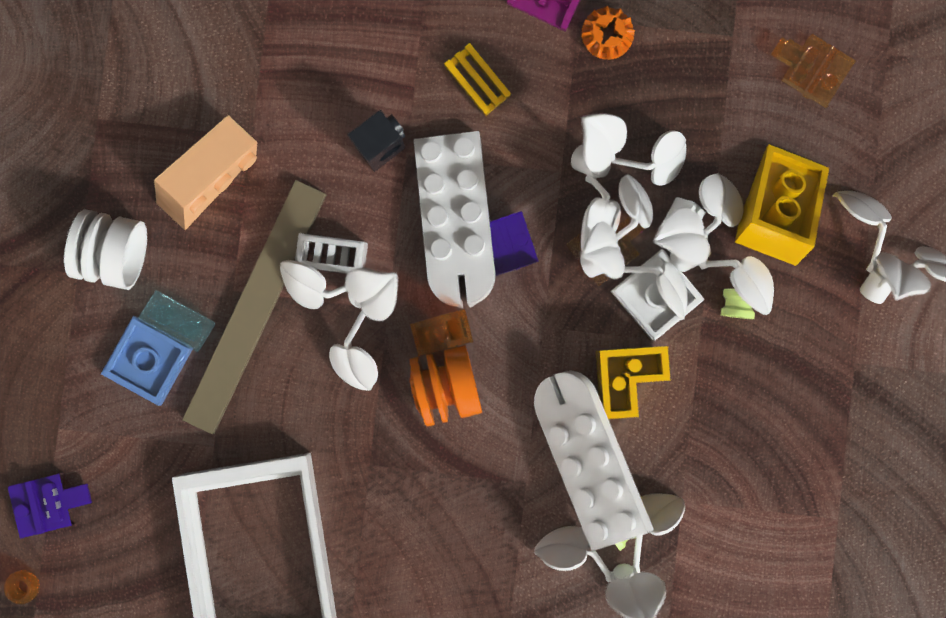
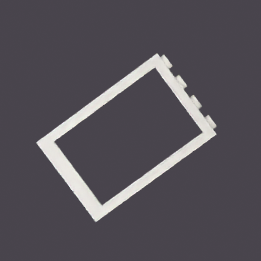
(185, 492)

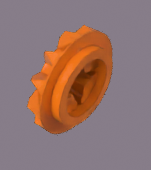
(614, 46)

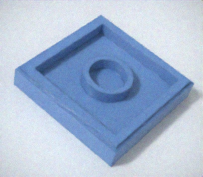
(146, 361)

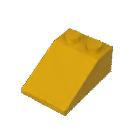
(783, 206)

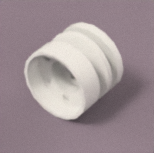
(105, 249)

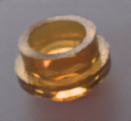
(13, 591)

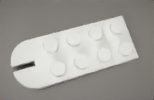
(455, 216)
(590, 460)

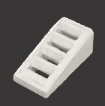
(303, 247)

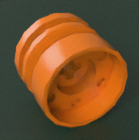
(444, 386)

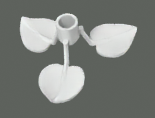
(602, 140)
(687, 240)
(603, 254)
(891, 272)
(367, 290)
(629, 591)

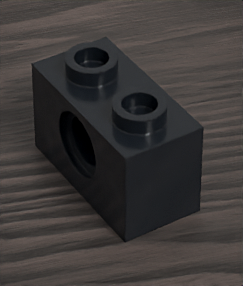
(378, 139)

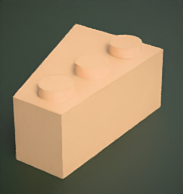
(204, 171)

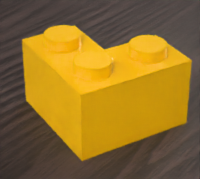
(620, 371)

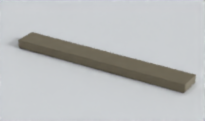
(253, 309)

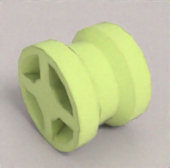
(736, 306)

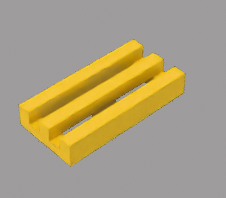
(460, 57)

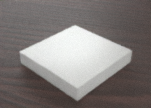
(644, 302)

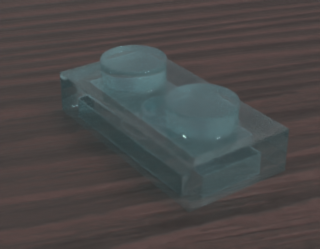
(176, 321)

